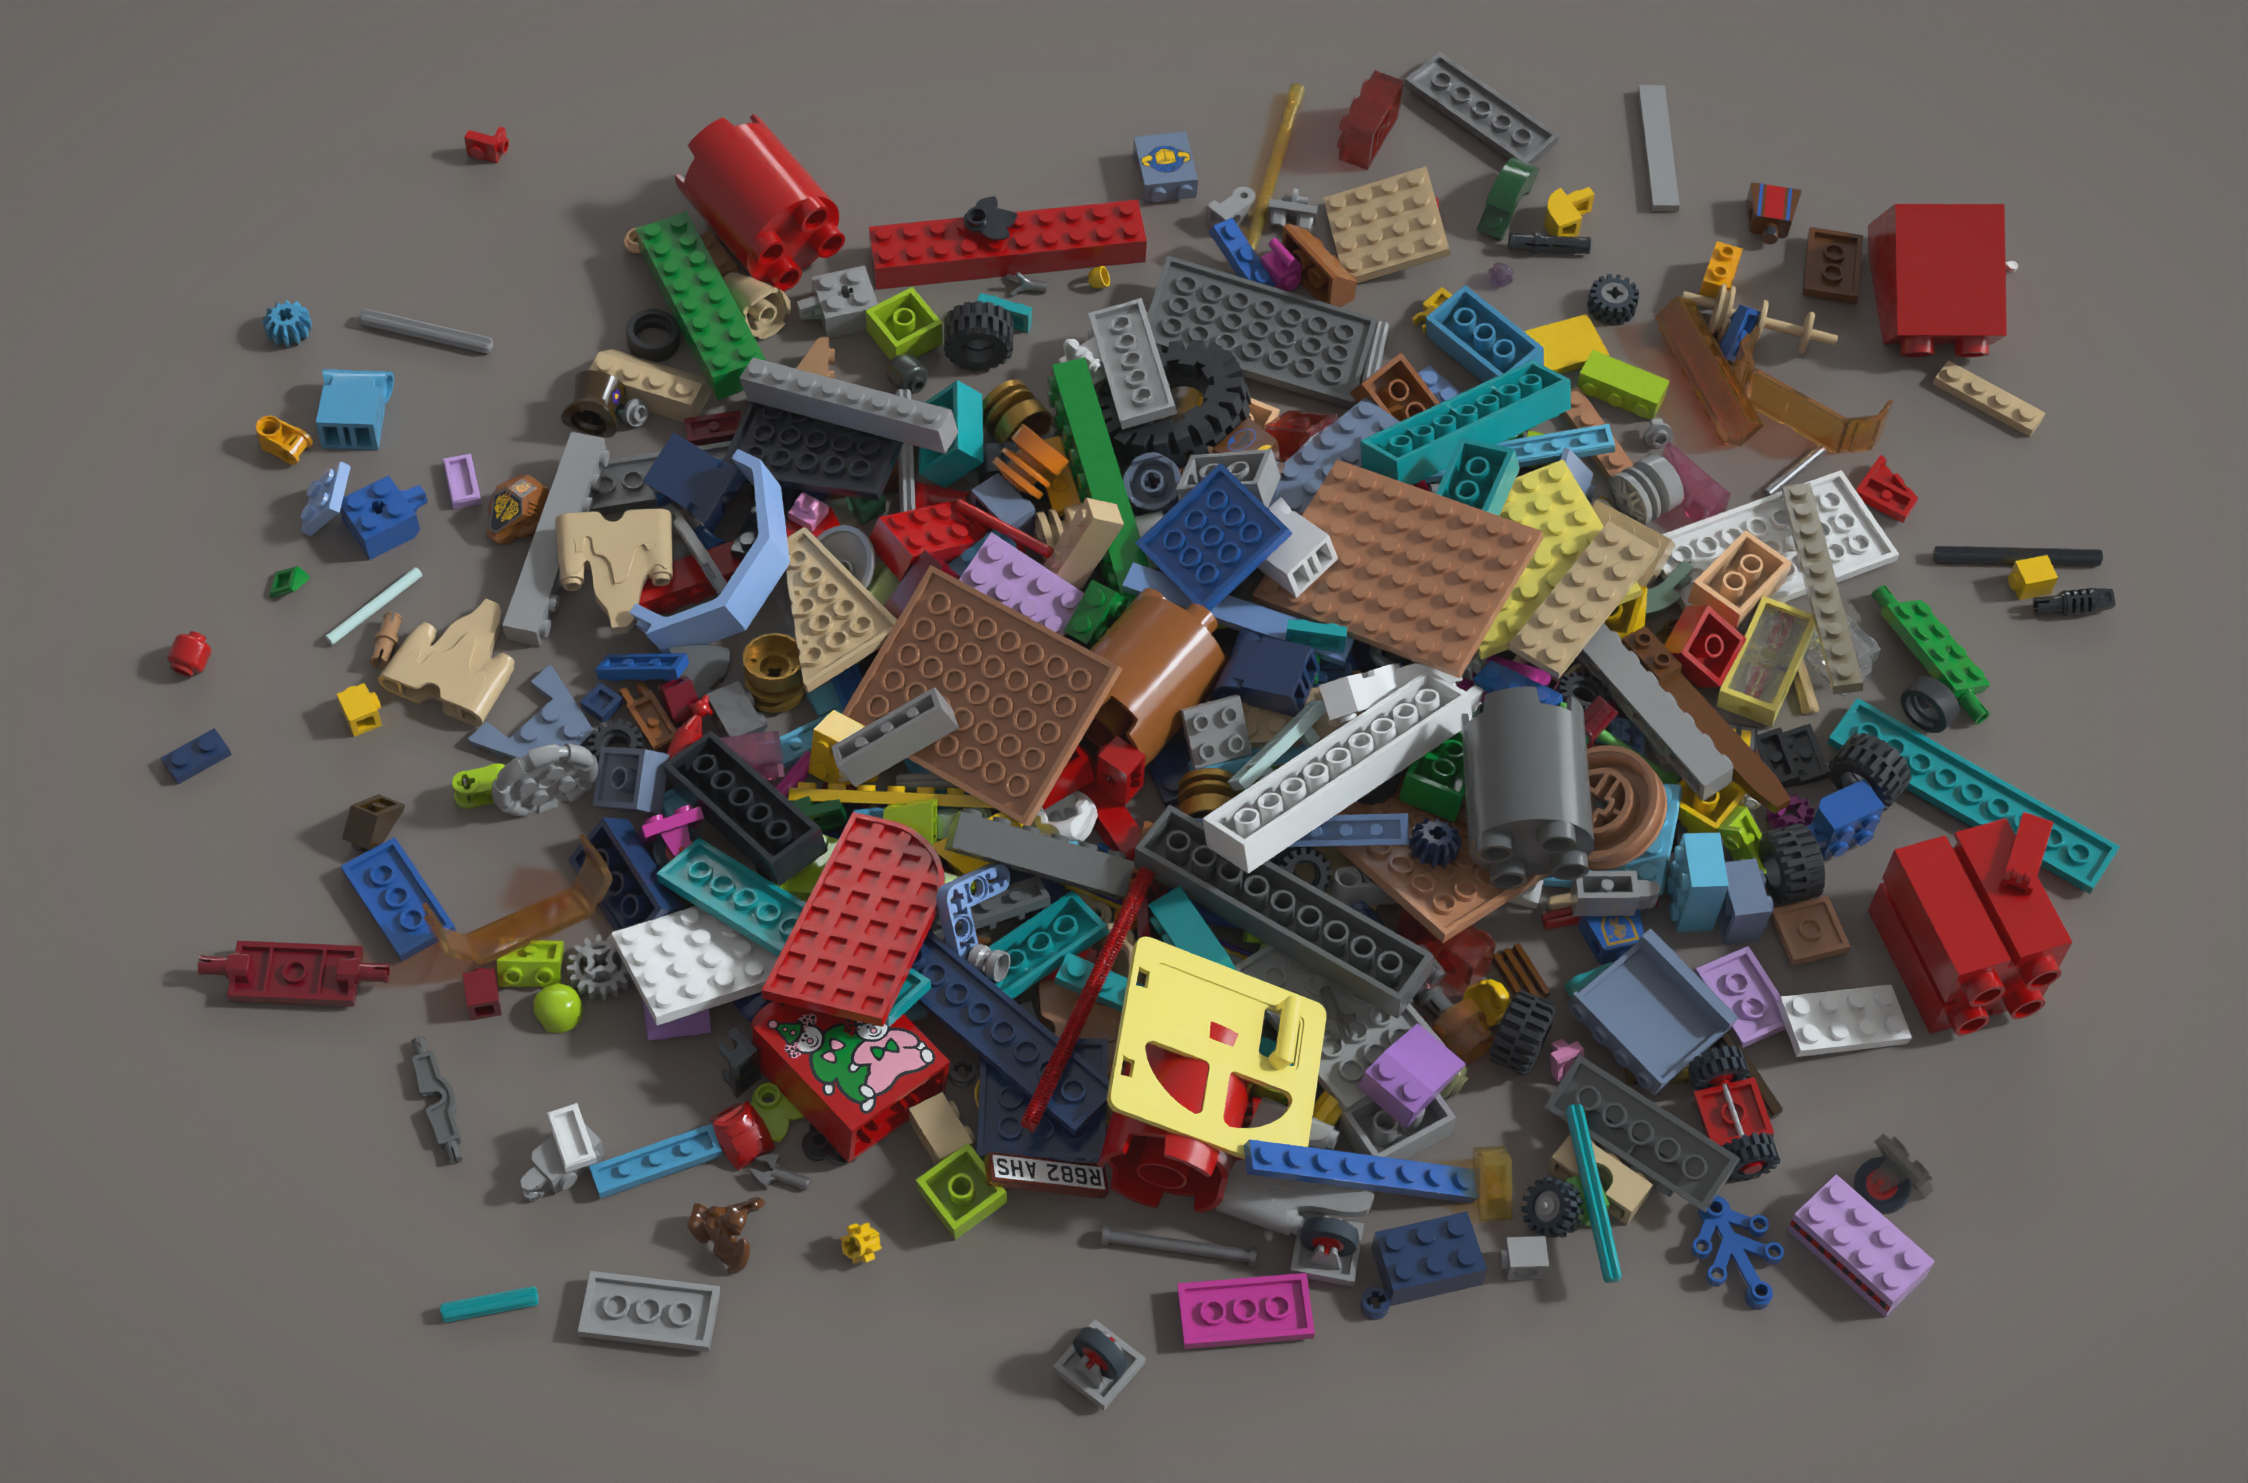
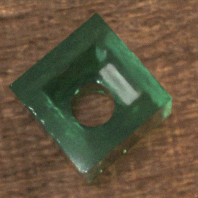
(866, 509)

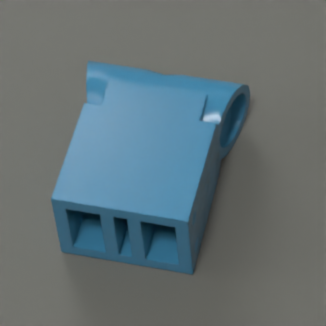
(353, 408)

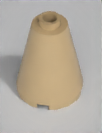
(759, 304)

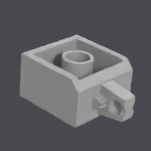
(839, 301)

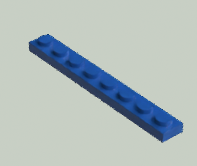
(1360, 1171)

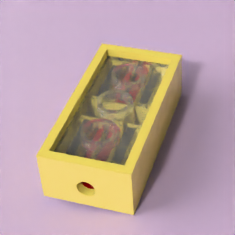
(1767, 661)

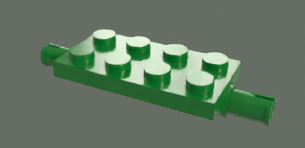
(1935, 650)

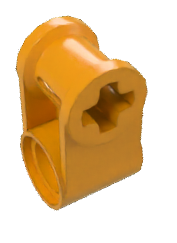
(282, 439)

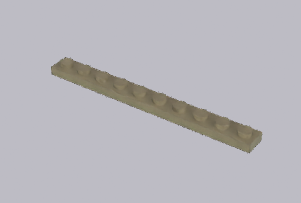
(1822, 589)

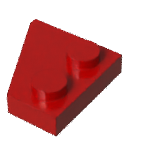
(1887, 491)

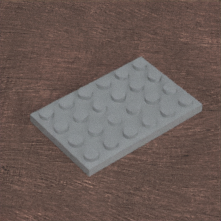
(1344, 1062)

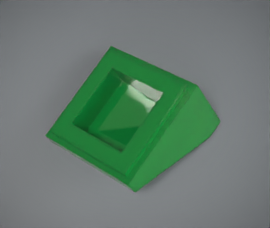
(288, 581)

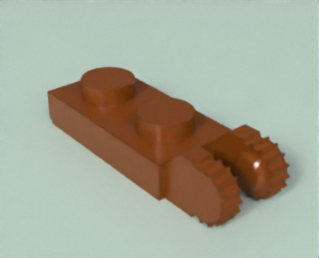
(649, 717)

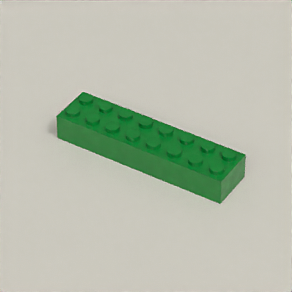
(699, 301)

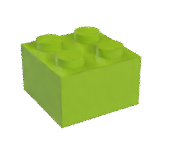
(904, 325)
(959, 1191)

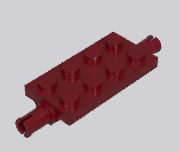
(294, 972)

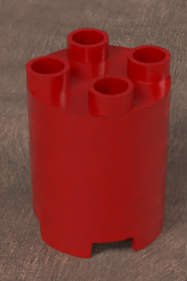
(760, 201)
(1156, 1161)

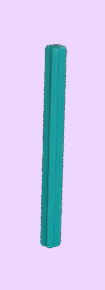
(1593, 1194)

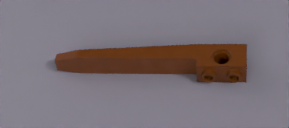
(1748, 768)

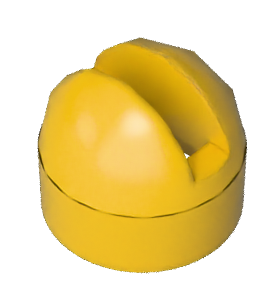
(1099, 278)

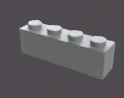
(894, 737)

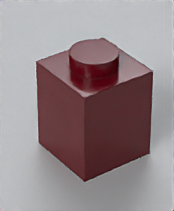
(677, 697)
(482, 993)

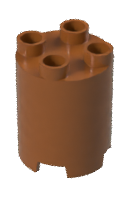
(1166, 667)

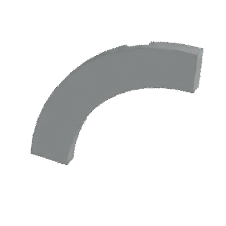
(696, 548)

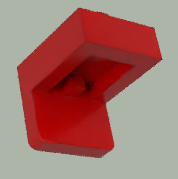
(486, 146)

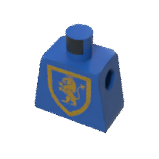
(1611, 935)

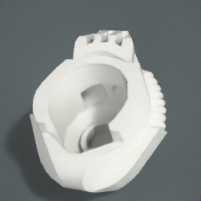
(1069, 817)

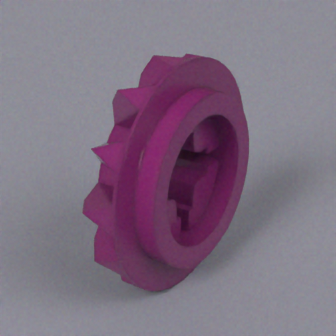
(1803, 815)

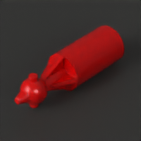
(691, 729)

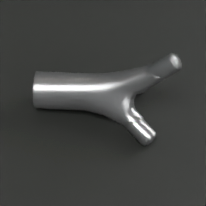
(1026, 284)

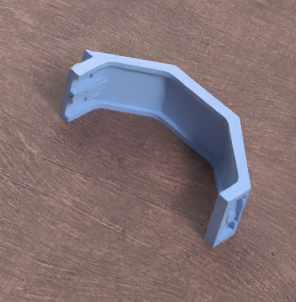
(747, 587)

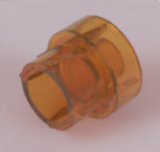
(1465, 1030)

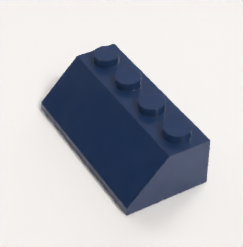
(635, 891)

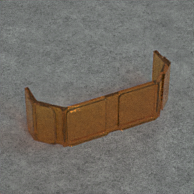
(1802, 412)
(532, 921)

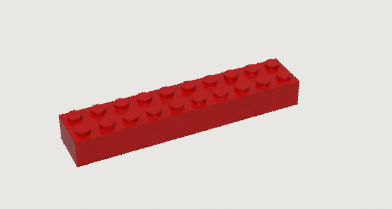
(1037, 244)

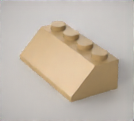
(663, 388)

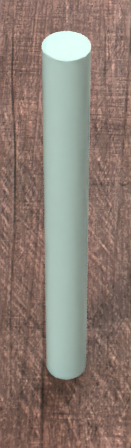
(373, 606)

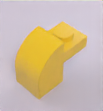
(1565, 211)

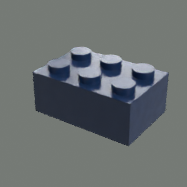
(1428, 1258)

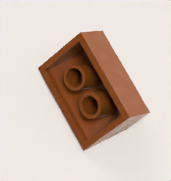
(1320, 270)

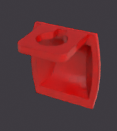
(742, 1134)

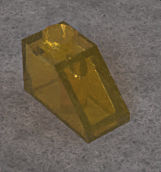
(1493, 1182)

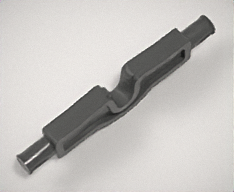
(442, 1113)

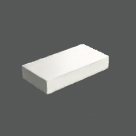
(571, 1137)

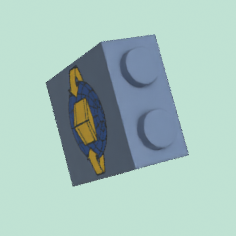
(1166, 166)

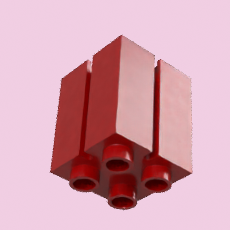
(1963, 935)

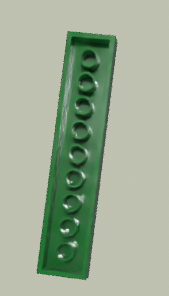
(1094, 463)

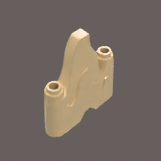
(618, 556)
(455, 668)

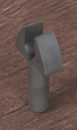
(776, 1173)

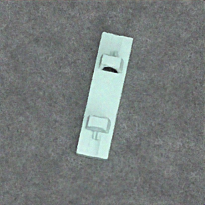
(1298, 728)

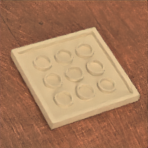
(1387, 225)

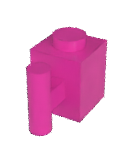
(1282, 266)

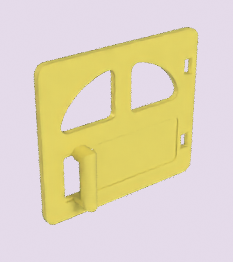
(1176, 1014)

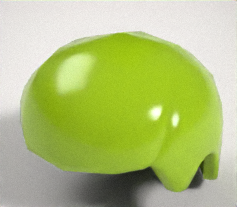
(558, 1008)

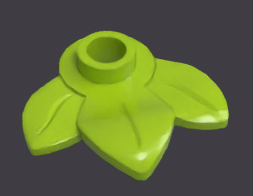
(776, 1113)

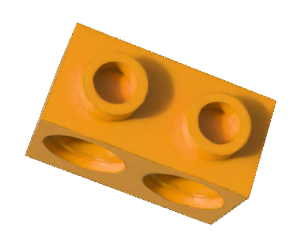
(1720, 269)

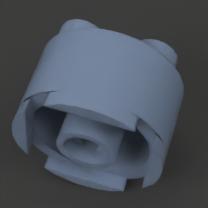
(1140, 478)

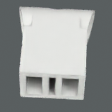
(1302, 555)

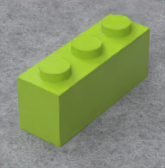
(1622, 385)

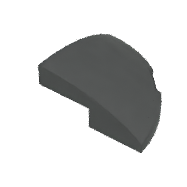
(705, 665)

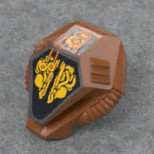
(516, 509)

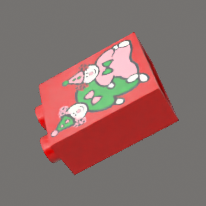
(847, 1073)

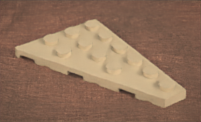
(831, 612)

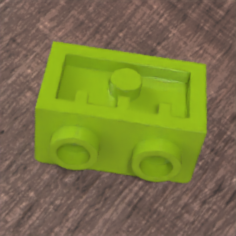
(532, 965)

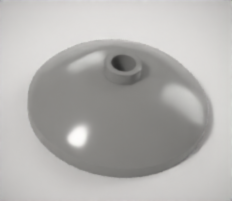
(852, 550)

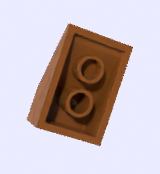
(1396, 389)

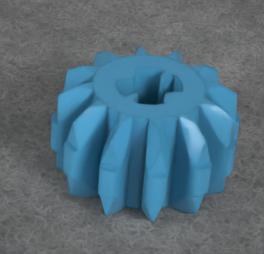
(287, 323)

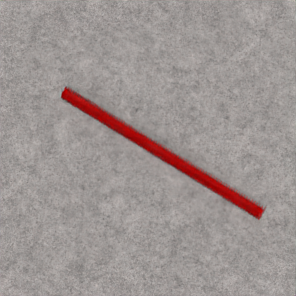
(1087, 999)

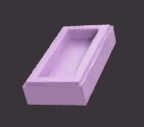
(462, 481)

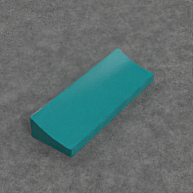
(1045, 940)

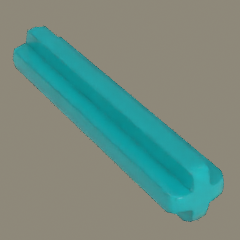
(489, 1304)

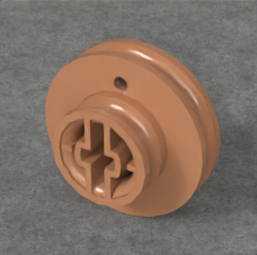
(1625, 806)

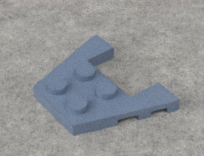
(555, 723)

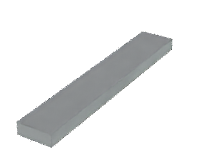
(1658, 148)

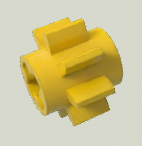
(860, 1243)

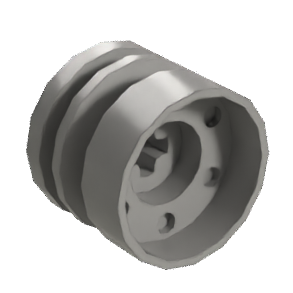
(1646, 489)

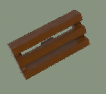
(1518, 951)

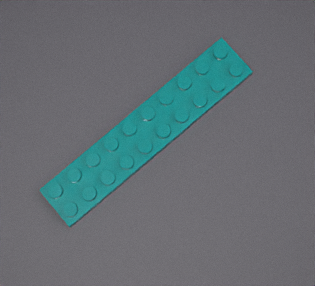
(1979, 796)
(753, 906)

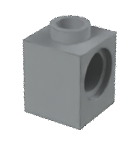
(1524, 1258)

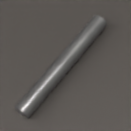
(1795, 470)

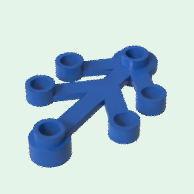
(1736, 1245)

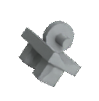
(1293, 208)

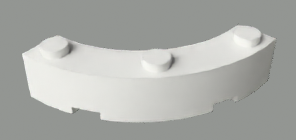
(1362, 691)

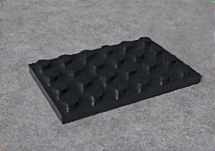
(815, 453)

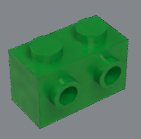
(1095, 613)

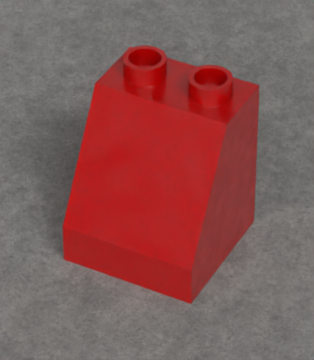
(1940, 276)

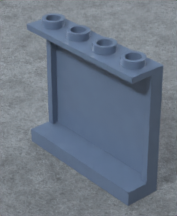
(1652, 1012)

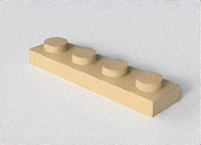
(1989, 398)

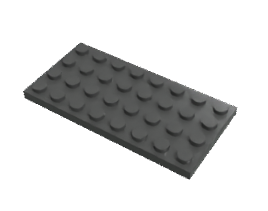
(1268, 330)

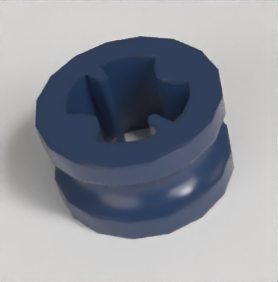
(1382, 1295)

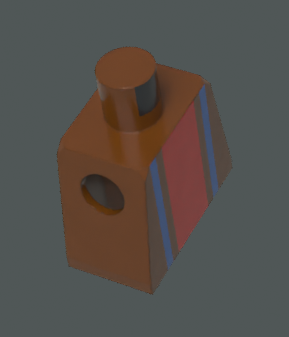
(1771, 210)

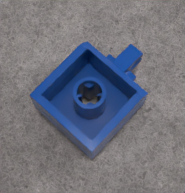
(382, 515)
(1846, 819)

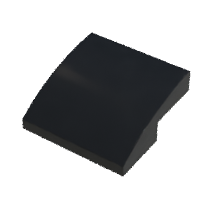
(1793, 755)

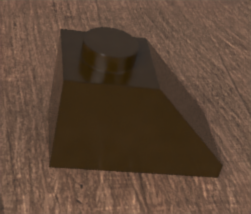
(371, 821)

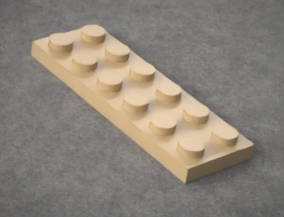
(1583, 599)

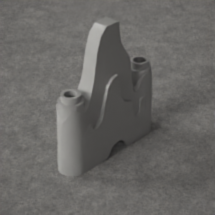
(1276, 1201)

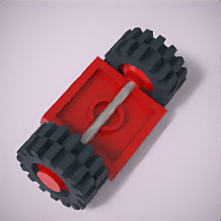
(1734, 1111)

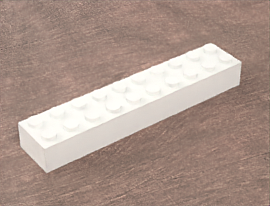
(1336, 771)

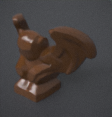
(722, 1228)

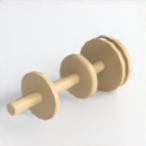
(1723, 311)

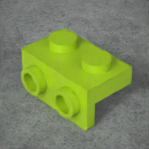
(1741, 835)

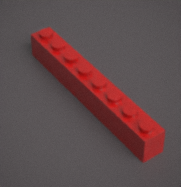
(690, 582)

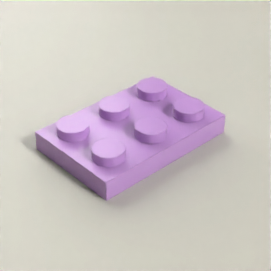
(1747, 992)

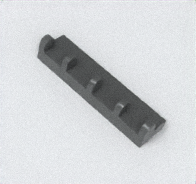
(1014, 901)

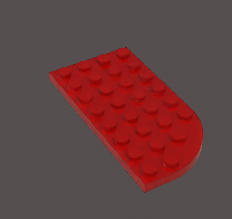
(861, 923)

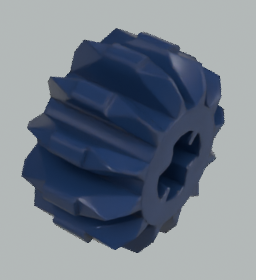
(1434, 843)

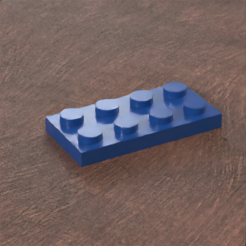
(394, 897)

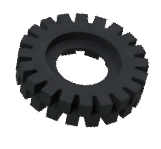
(1223, 406)

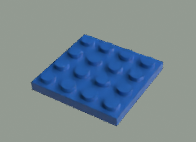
(1213, 538)

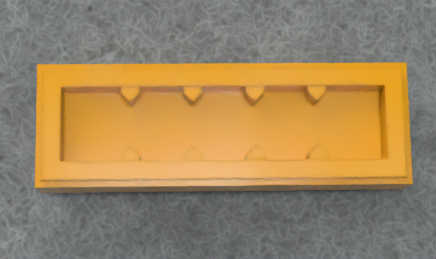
(1062, 488)

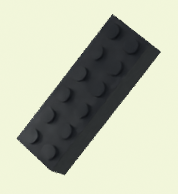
(745, 808)

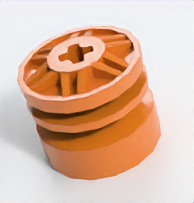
(1030, 462)

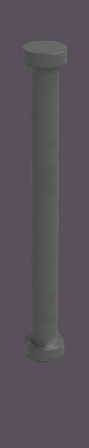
(1178, 1245)

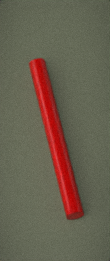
(1004, 528)

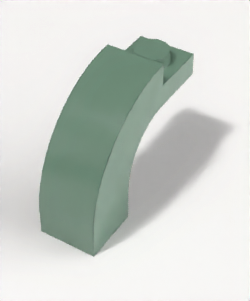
(1664, 596)

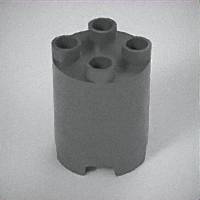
(1527, 788)

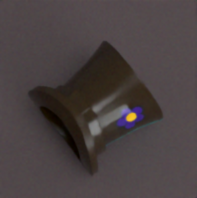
(594, 404)

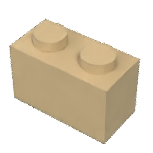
(939, 1127)

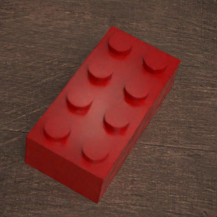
(934, 528)

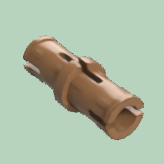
(386, 640)

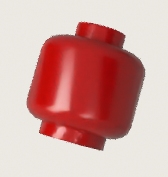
(189, 654)

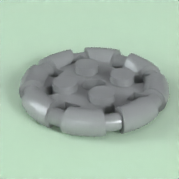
(545, 778)

